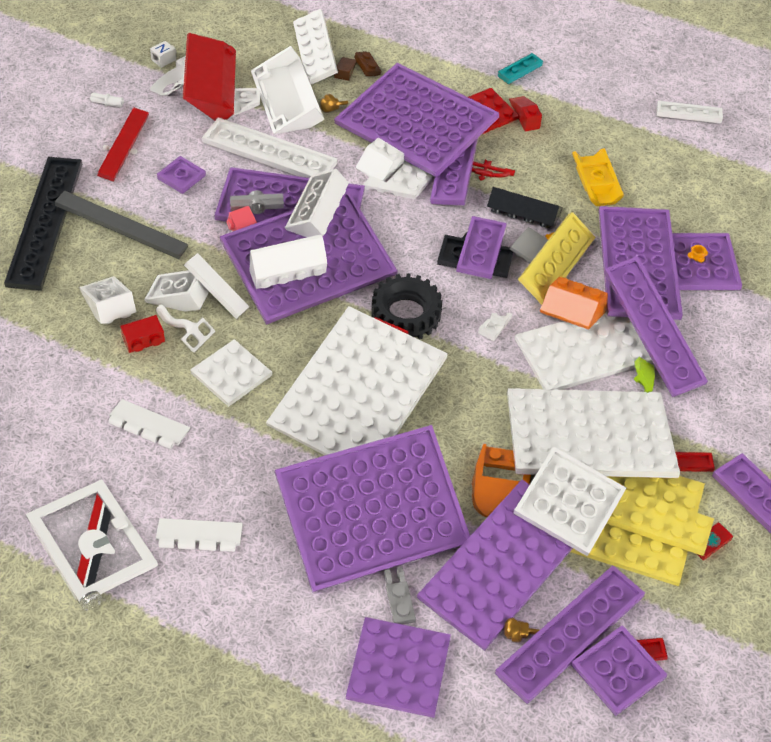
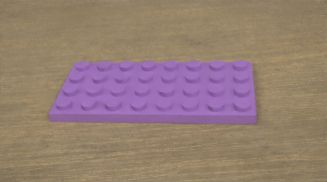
(244, 181)
(642, 234)
(494, 572)

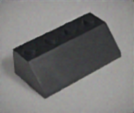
(524, 206)

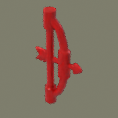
(487, 165)

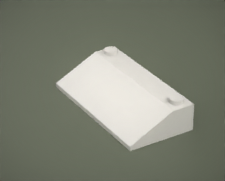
(287, 93)

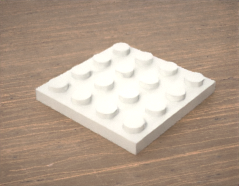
(570, 501)

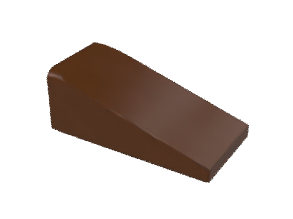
(345, 68)

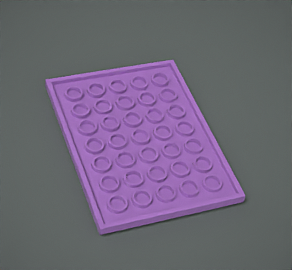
(417, 118)
(351, 252)
(372, 507)

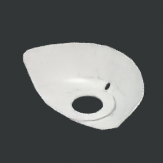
(170, 77)

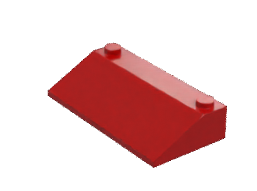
(210, 76)

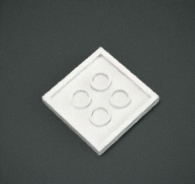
(231, 372)

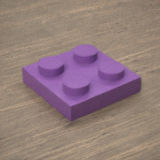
(181, 174)

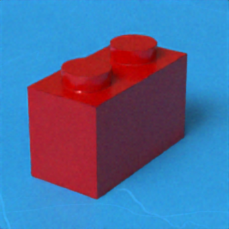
(142, 334)

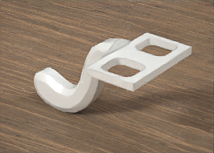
(191, 327)

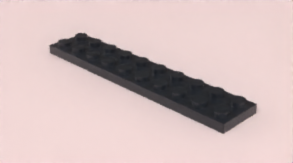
(42, 225)

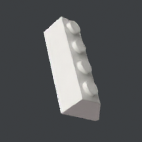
(317, 204)
(288, 261)

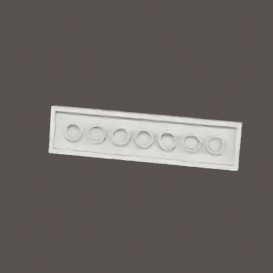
(267, 149)

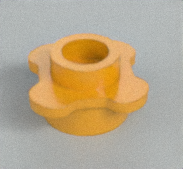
(698, 253)

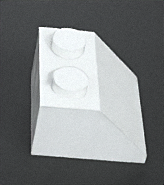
(380, 160)

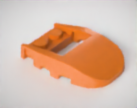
(491, 491)

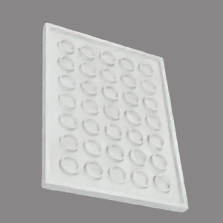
(357, 385)
(603, 429)

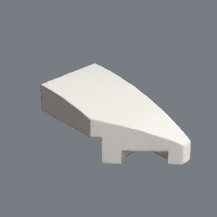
(493, 327)

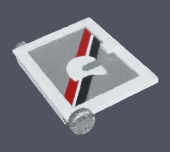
(90, 542)

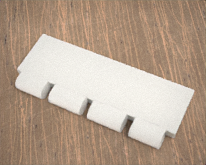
(152, 424)
(205, 533)

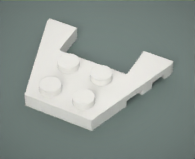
(406, 182)

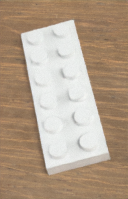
(315, 46)

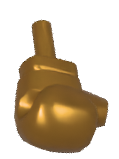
(330, 103)
(517, 630)

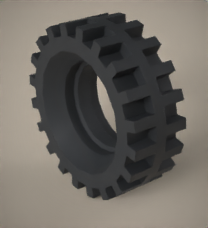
(408, 289)

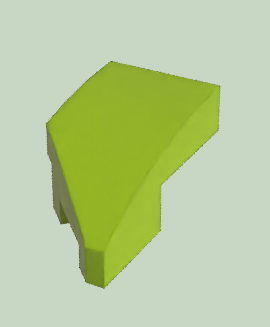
(645, 375)

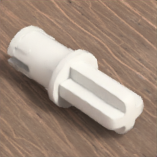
(107, 99)

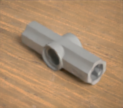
(257, 201)

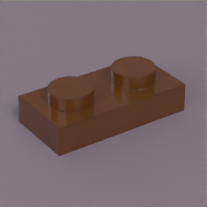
(367, 63)

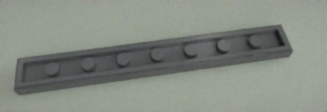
(121, 224)

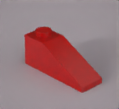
(528, 112)

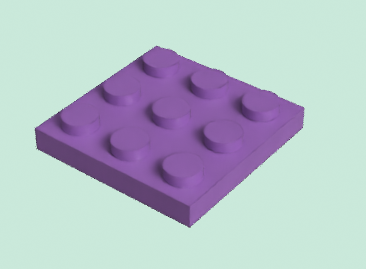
(619, 670)

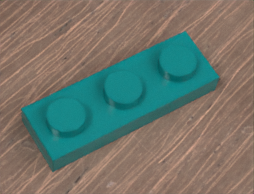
(520, 68)

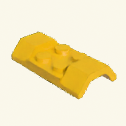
(598, 178)

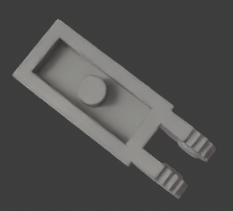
(399, 598)

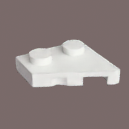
(246, 99)

